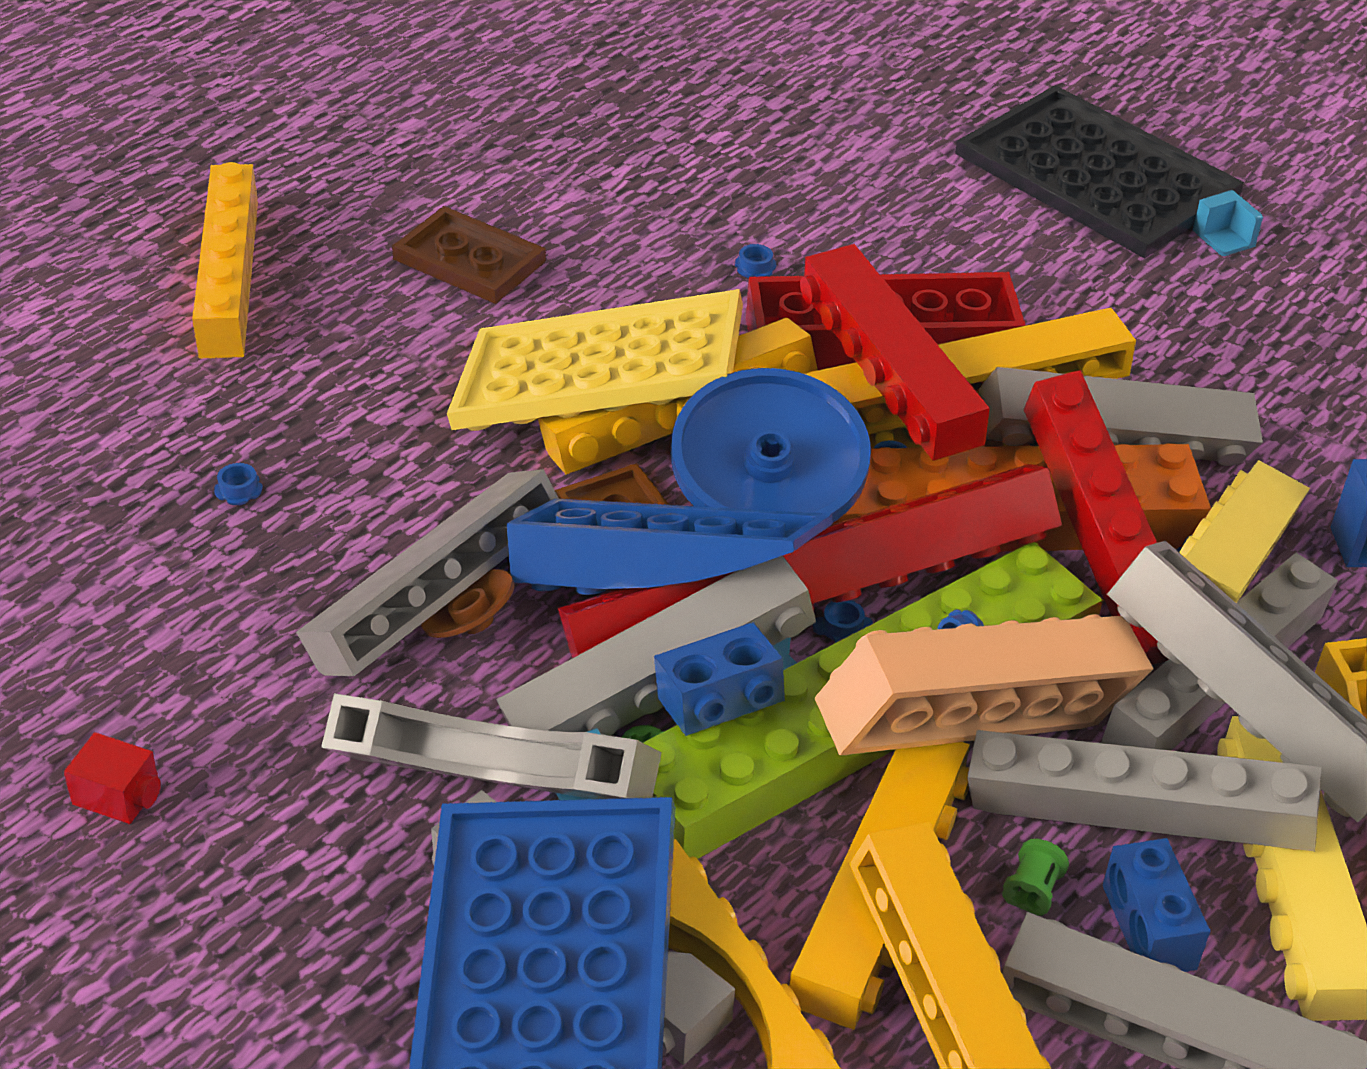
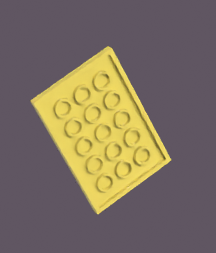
(597, 360)

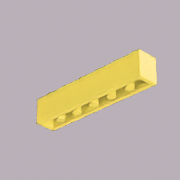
(1244, 527)
(1311, 908)

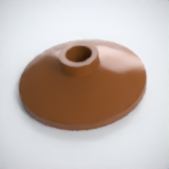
(473, 608)

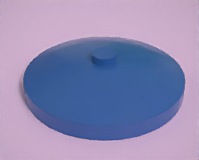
(771, 445)

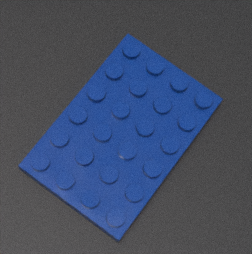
(547, 936)

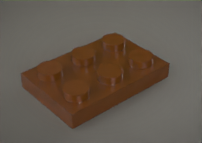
(469, 254)

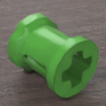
(1035, 876)

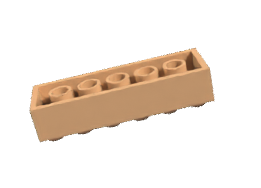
(970, 678)

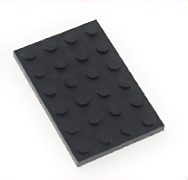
(1096, 169)

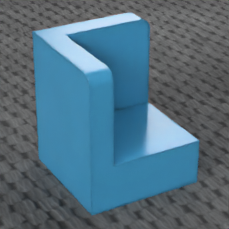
(1227, 223)

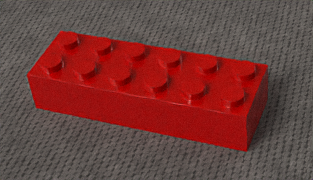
(943, 303)

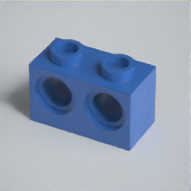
(719, 678)
(1155, 904)

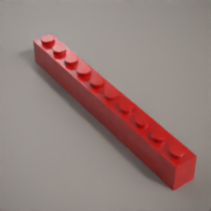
(864, 550)

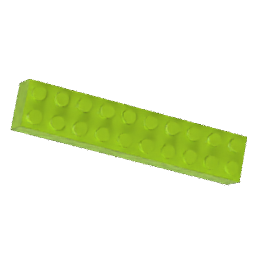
(784, 753)

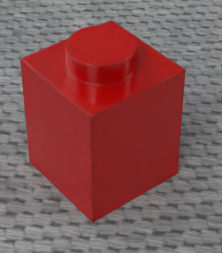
(113, 778)

